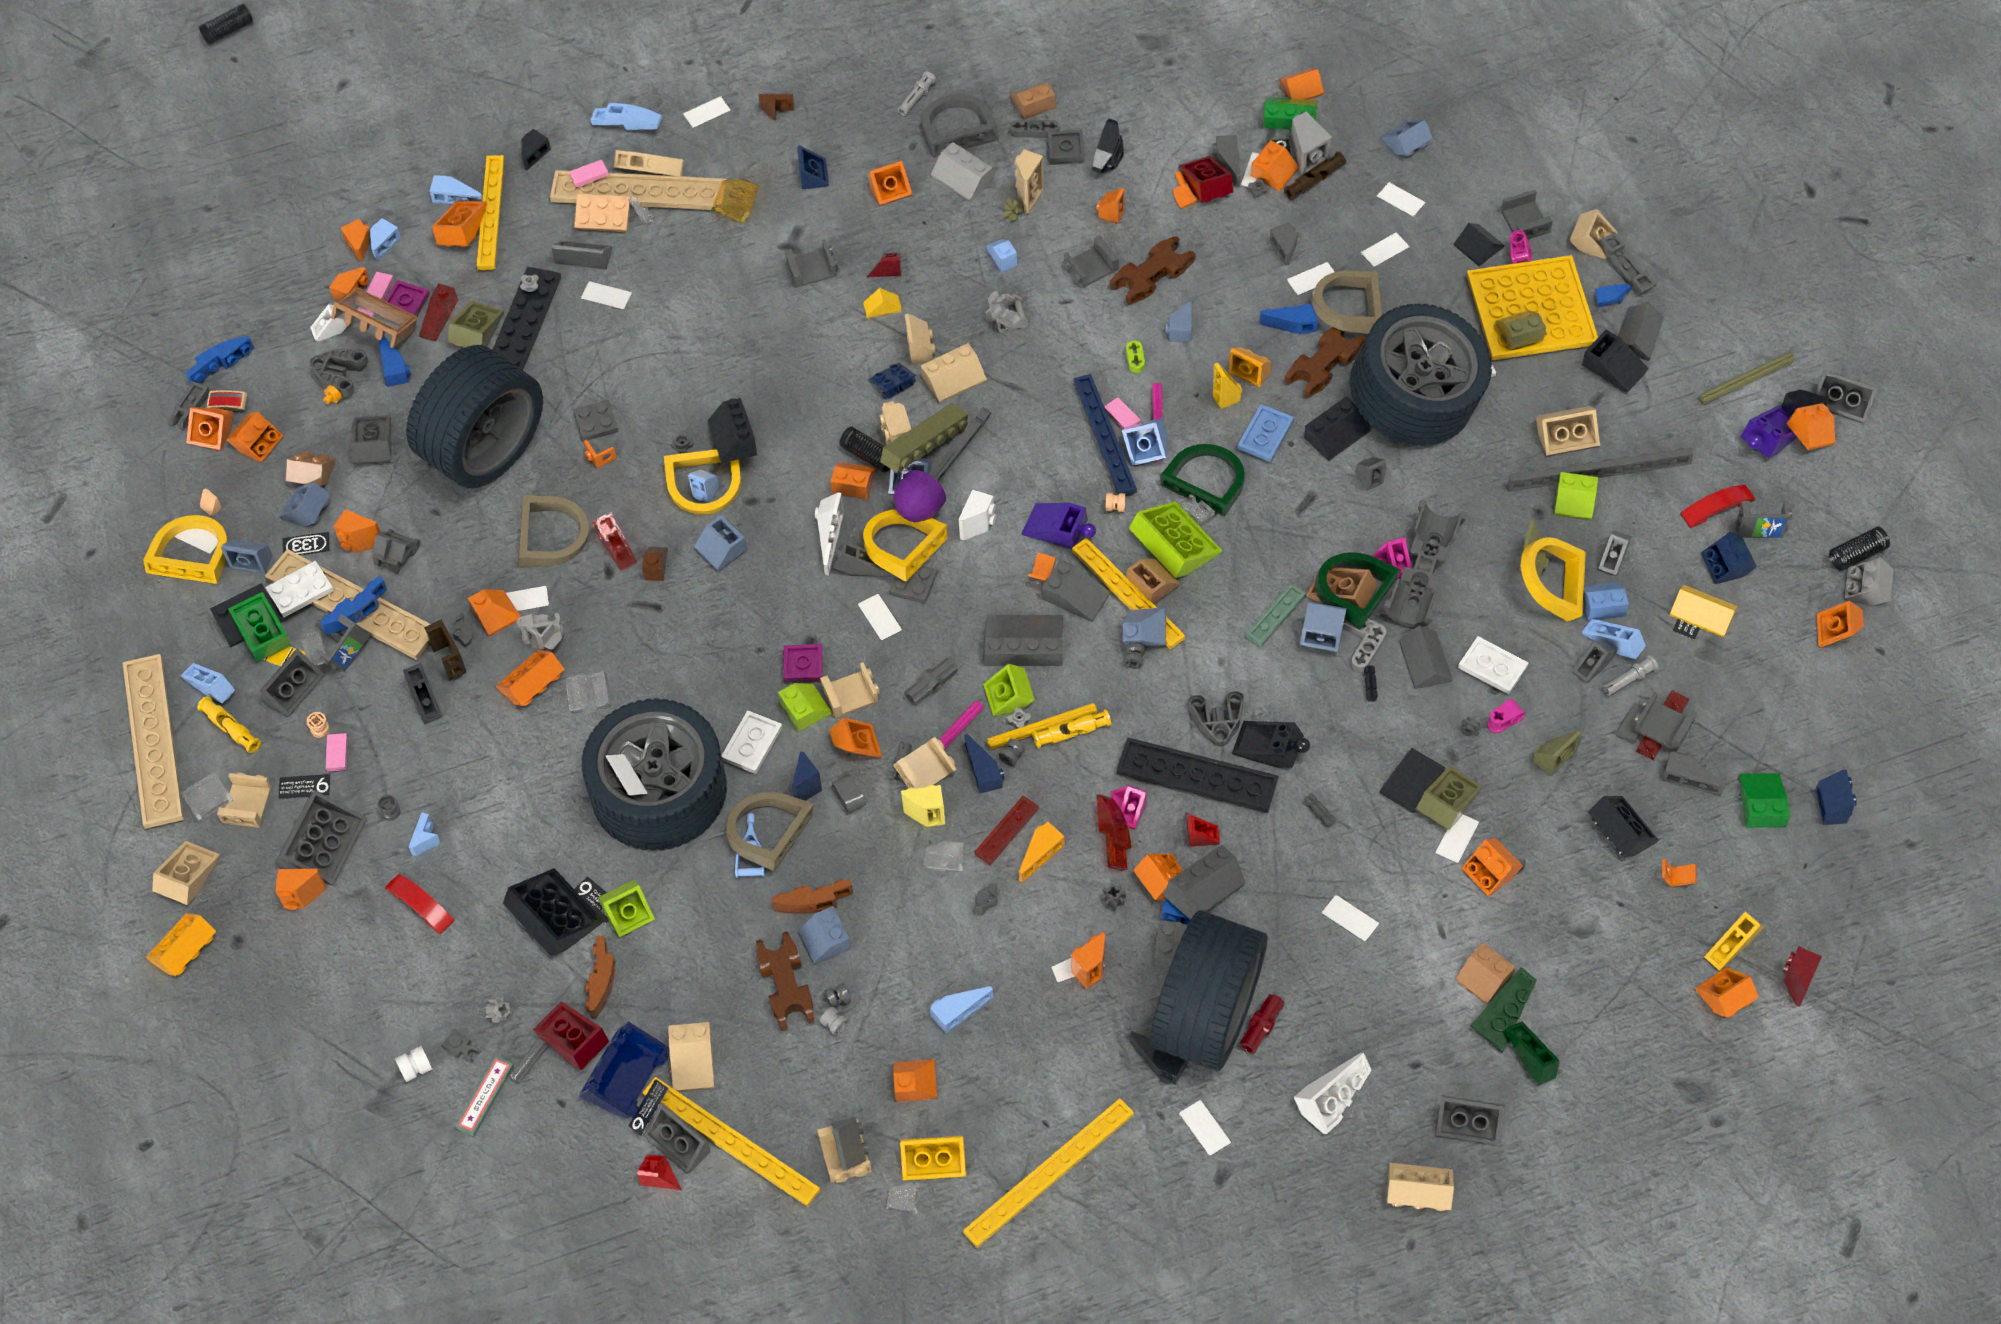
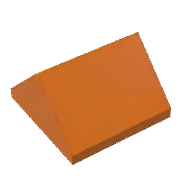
(1303, 85)
(889, 183)

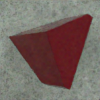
(888, 266)

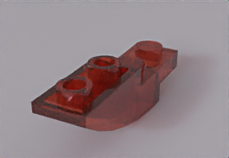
(1114, 826)

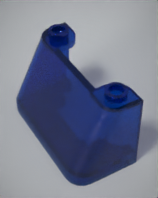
(624, 1070)

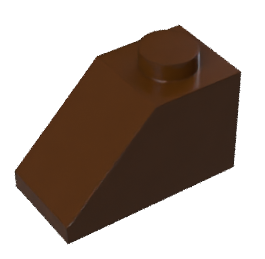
(654, 563)

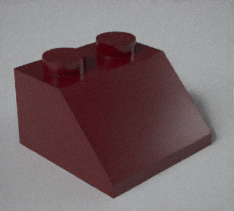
(1800, 971)

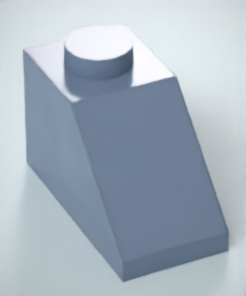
(1180, 324)

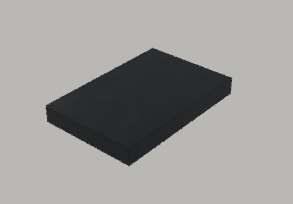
(1411, 779)

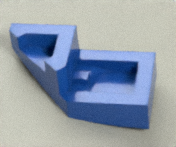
(1611, 294)

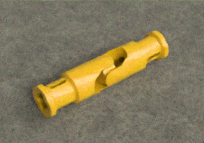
(1082, 725)
(238, 732)

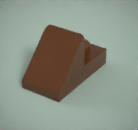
(776, 102)

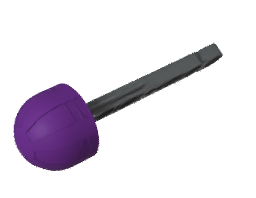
(919, 493)

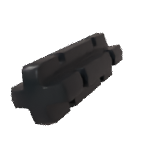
(1370, 683)

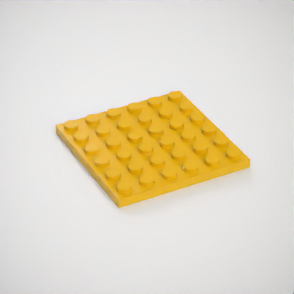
(1536, 286)

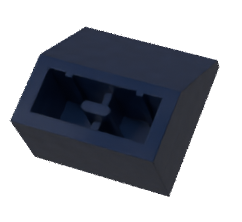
(1728, 558)
(1835, 798)

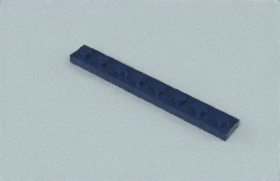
(1105, 435)

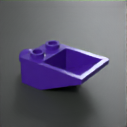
(1769, 432)
(1059, 523)

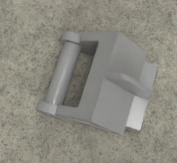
(1006, 319)
(540, 631)

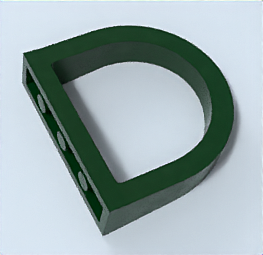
(1219, 505)
(1377, 568)

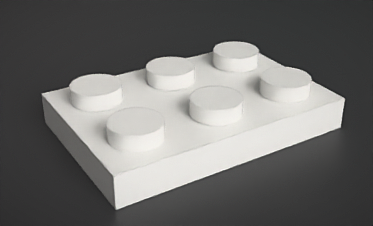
(299, 589)
(1493, 665)
(751, 742)

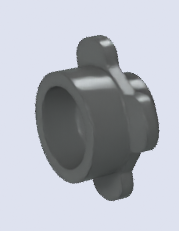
(1258, 188)
(682, 438)
(1470, 726)

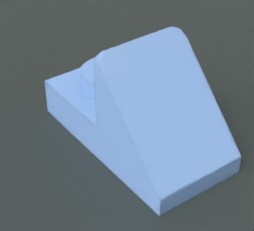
(423, 838)

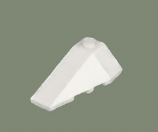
(829, 522)
(1328, 1096)

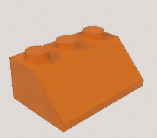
(530, 677)

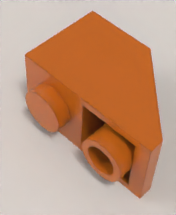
(347, 281)

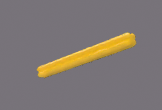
(1026, 731)

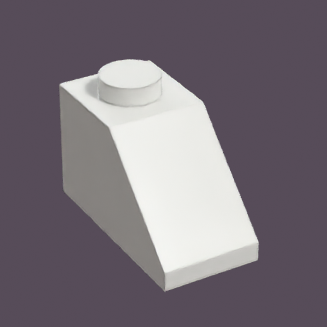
(326, 326)

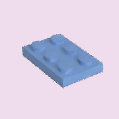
(1265, 433)

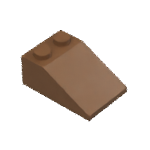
(1348, 584)

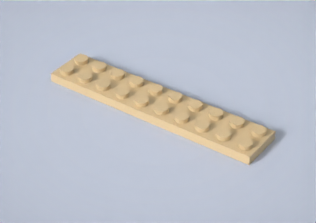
(648, 189)
(386, 623)
(152, 741)

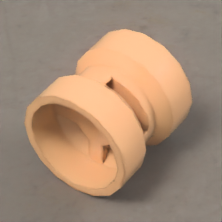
(1115, 502)
(318, 724)

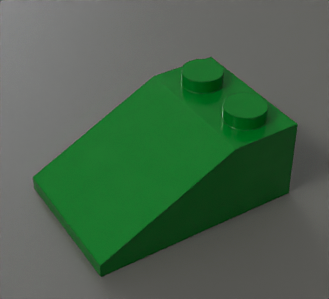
(259, 627)
(1764, 800)

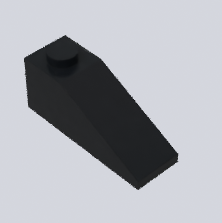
(422, 693)
(1164, 1065)

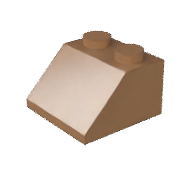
(1034, 100)
(1485, 973)

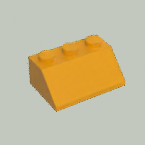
(181, 944)

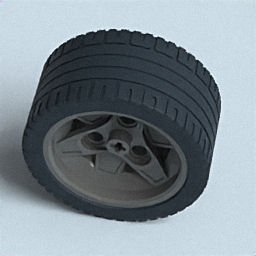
(1437, 354)
(474, 416)
(641, 734)
(1208, 990)

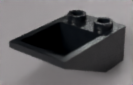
(1271, 743)

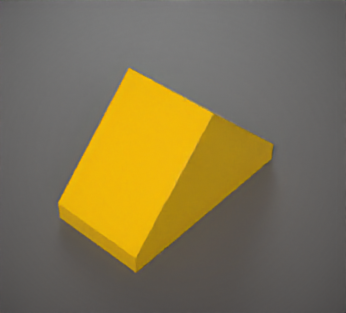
(882, 303)

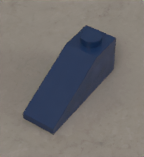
(984, 767)

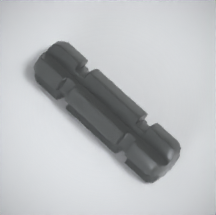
(1320, 810)

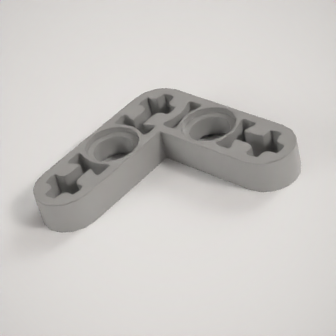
(1367, 634)

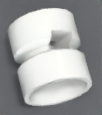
(413, 1063)

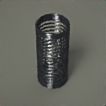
(204, 29)
(853, 439)
(1875, 541)

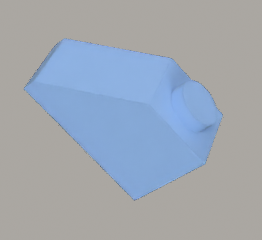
(383, 237)
(1003, 254)

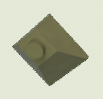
(1533, 535)
(1556, 752)

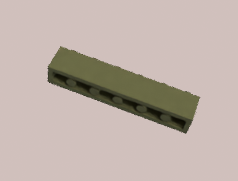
(924, 437)

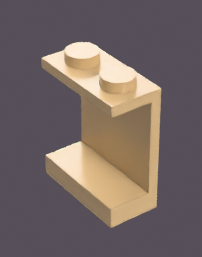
(850, 692)
(925, 765)
(249, 800)
(832, 1159)

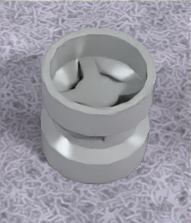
(834, 1021)

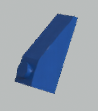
(393, 363)

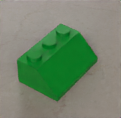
(1281, 111)

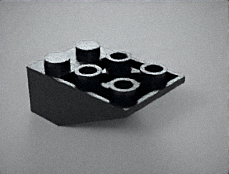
(1614, 361)

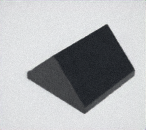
(1478, 243)

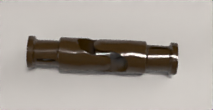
(1314, 175)

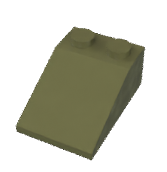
(474, 325)
(1448, 797)

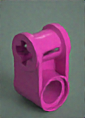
(1520, 247)
(1505, 716)

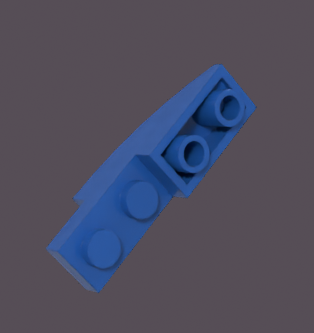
(220, 355)
(355, 610)

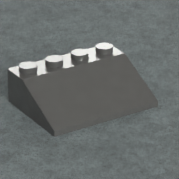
(1024, 640)
(321, 837)

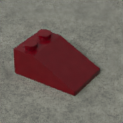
(1207, 179)
(572, 1035)

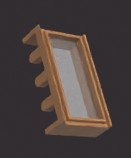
(377, 313)

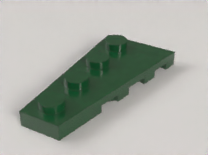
(1505, 1009)

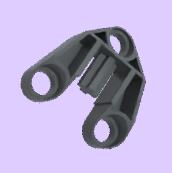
(334, 368)
(1209, 729)

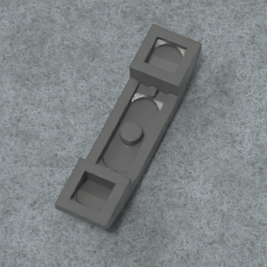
(1625, 264)

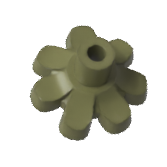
(1012, 210)

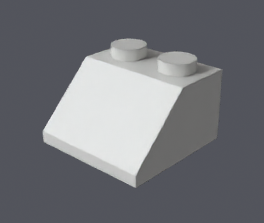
(977, 515)

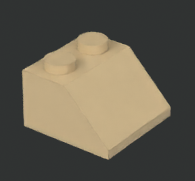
(1588, 232)
(919, 340)

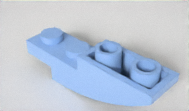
(628, 115)

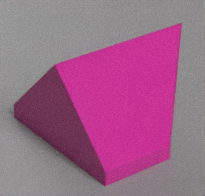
(1395, 554)
(1131, 802)

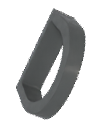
(965, 138)

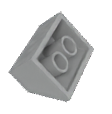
(962, 172)

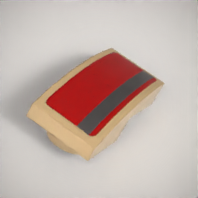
(227, 400)

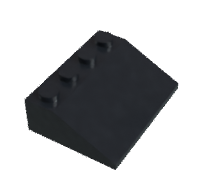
(551, 911)

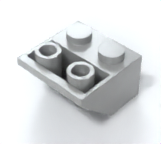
(1869, 582)

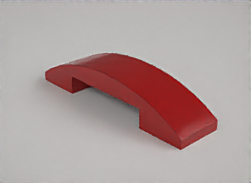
(1715, 503)
(420, 902)

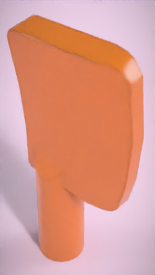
(1182, 193)

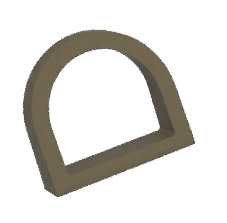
(1359, 279)
(535, 503)
(769, 859)

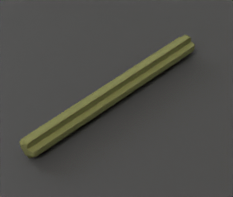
(1747, 377)

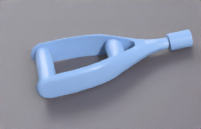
(750, 834)

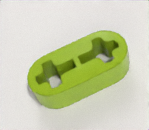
(1139, 356)

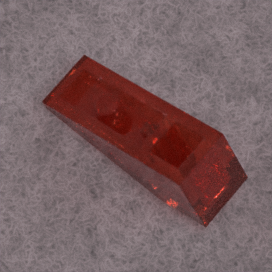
(438, 311)
(614, 541)

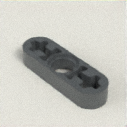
(1048, 124)

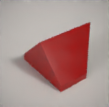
(1201, 832)
(657, 1173)

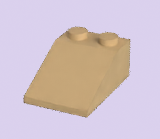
(184, 872)
(691, 1056)

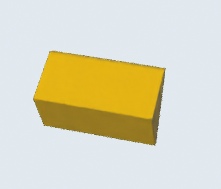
(1703, 610)
(933, 1158)

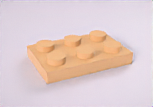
(602, 213)

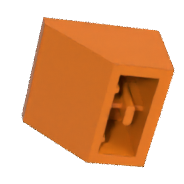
(255, 436)
(1491, 866)
(1156, 871)
(1088, 961)

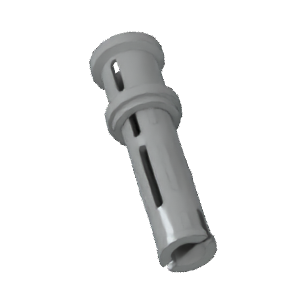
(920, 88)
(1637, 671)

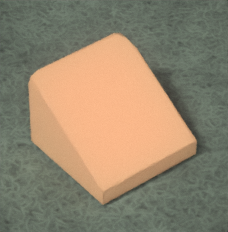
(209, 503)

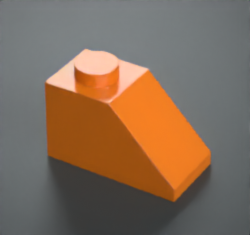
(1112, 206)
(357, 237)

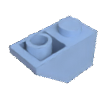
(703, 485)

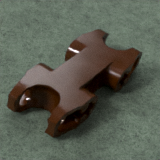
(1143, 277)
(1318, 367)
(789, 995)

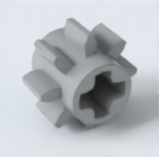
(497, 1009)

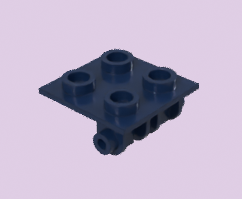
(892, 379)

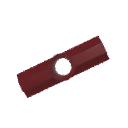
(1262, 1023)

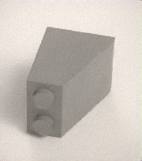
(1309, 142)

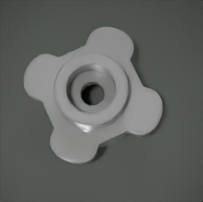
(529, 283)
(1019, 722)

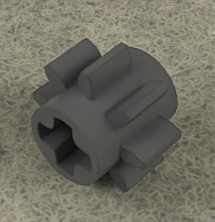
(1110, 900)

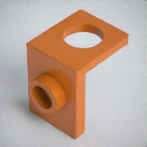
(597, 458)
(1043, 566)
(1679, 875)

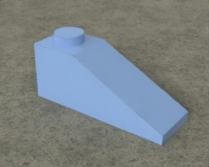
(449, 190)
(1623, 639)
(208, 682)
(957, 1007)

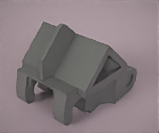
(393, 549)

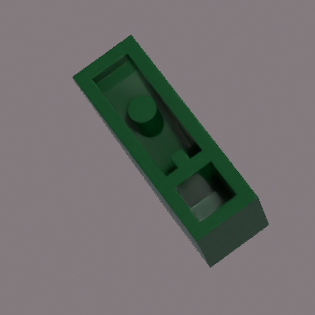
(1533, 1053)

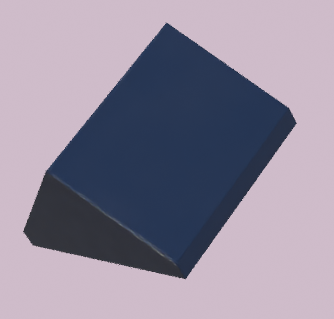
(812, 169)
(806, 779)

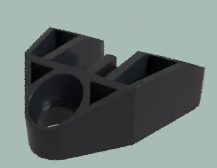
(1109, 149)

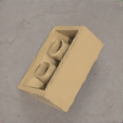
(1029, 178)
(953, 373)
(1568, 430)
(1420, 1186)

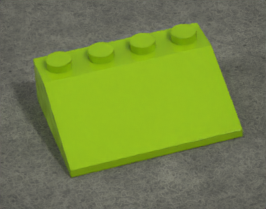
(1174, 538)

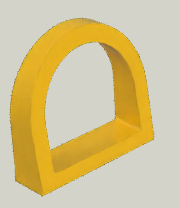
(694, 459)
(903, 568)
(209, 573)
(1572, 604)

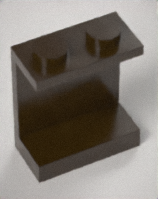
(439, 639)

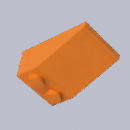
(459, 223)

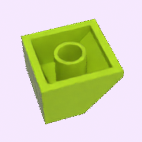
(1576, 496)
(1008, 690)
(803, 704)
(626, 908)

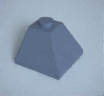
(1145, 627)

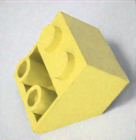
(924, 805)

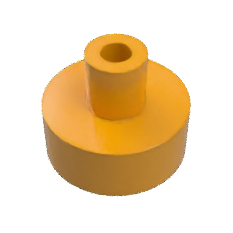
(332, 394)

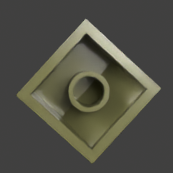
(1522, 329)

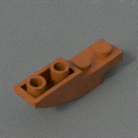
(804, 901)
(602, 979)

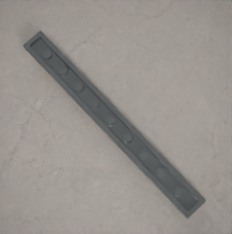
(1602, 469)

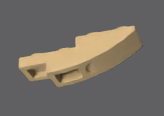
(648, 163)

